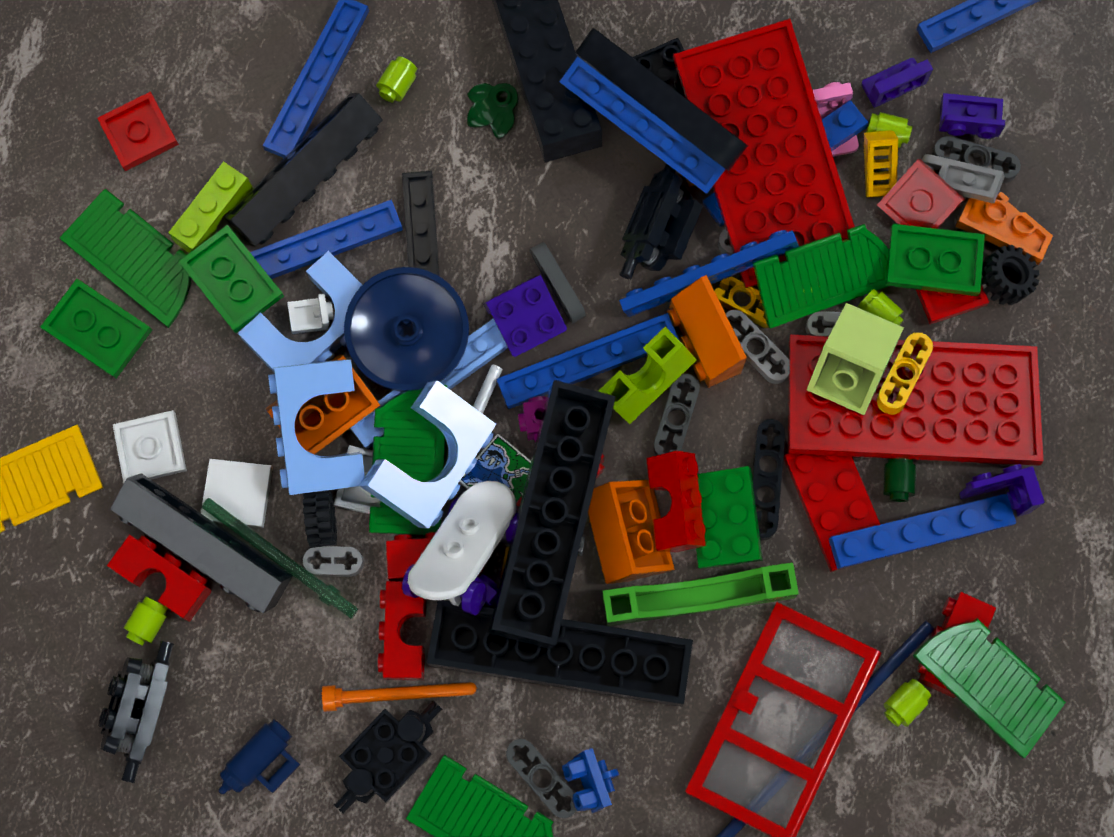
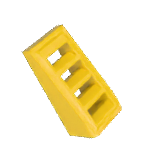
(872, 147)

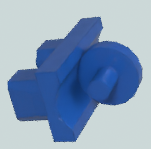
(594, 778)

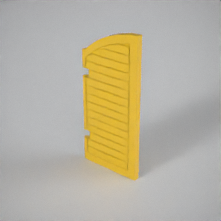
(44, 474)

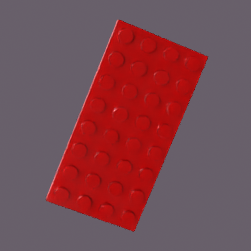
(787, 172)
(964, 408)

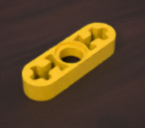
(738, 286)
(904, 360)

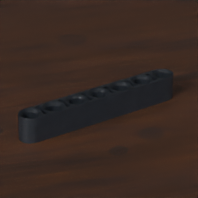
(661, 99)

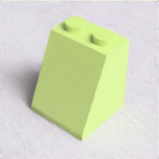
(854, 358)

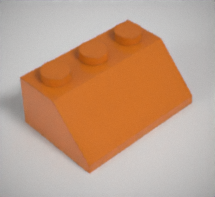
(707, 333)
(331, 415)
(624, 531)

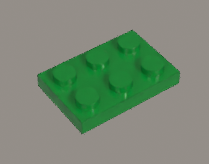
(935, 260)
(231, 278)
(96, 328)
(728, 519)

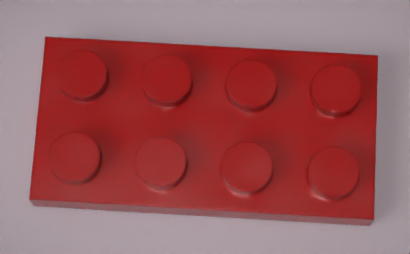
(831, 497)

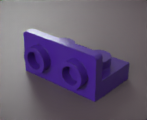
(896, 81)

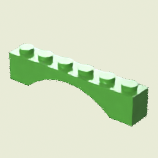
(699, 596)

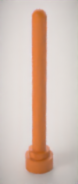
(335, 697)

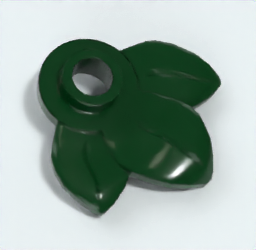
(488, 109)

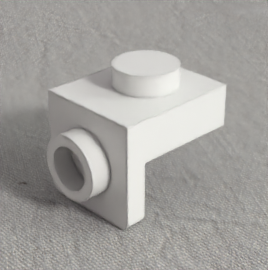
(310, 314)

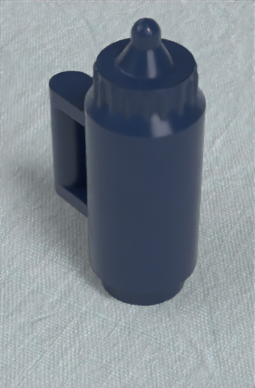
(256, 757)

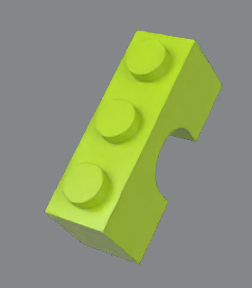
(215, 199)
(664, 365)

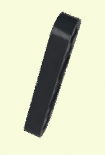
(768, 479)

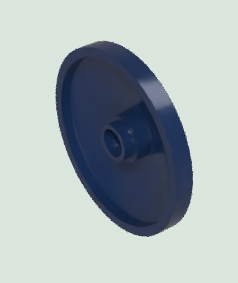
(406, 328)

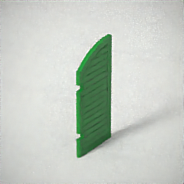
(131, 256)
(829, 266)
(411, 446)
(991, 683)
(472, 809)

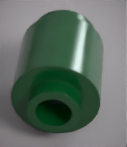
(899, 479)

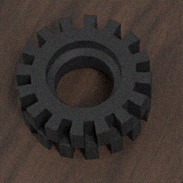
(1018, 265)
(320, 518)

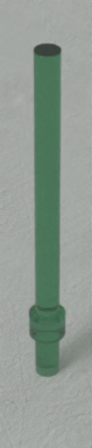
(328, 594)

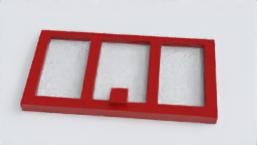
(783, 723)

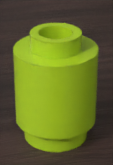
(396, 79)
(888, 122)
(881, 306)
(145, 621)
(906, 703)

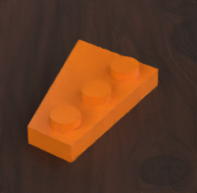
(1005, 226)

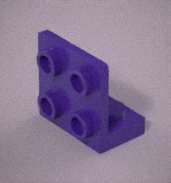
(526, 315)
(1022, 484)

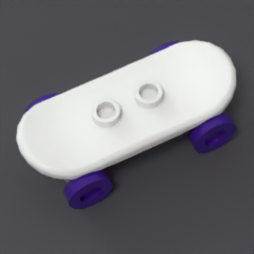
(463, 547)

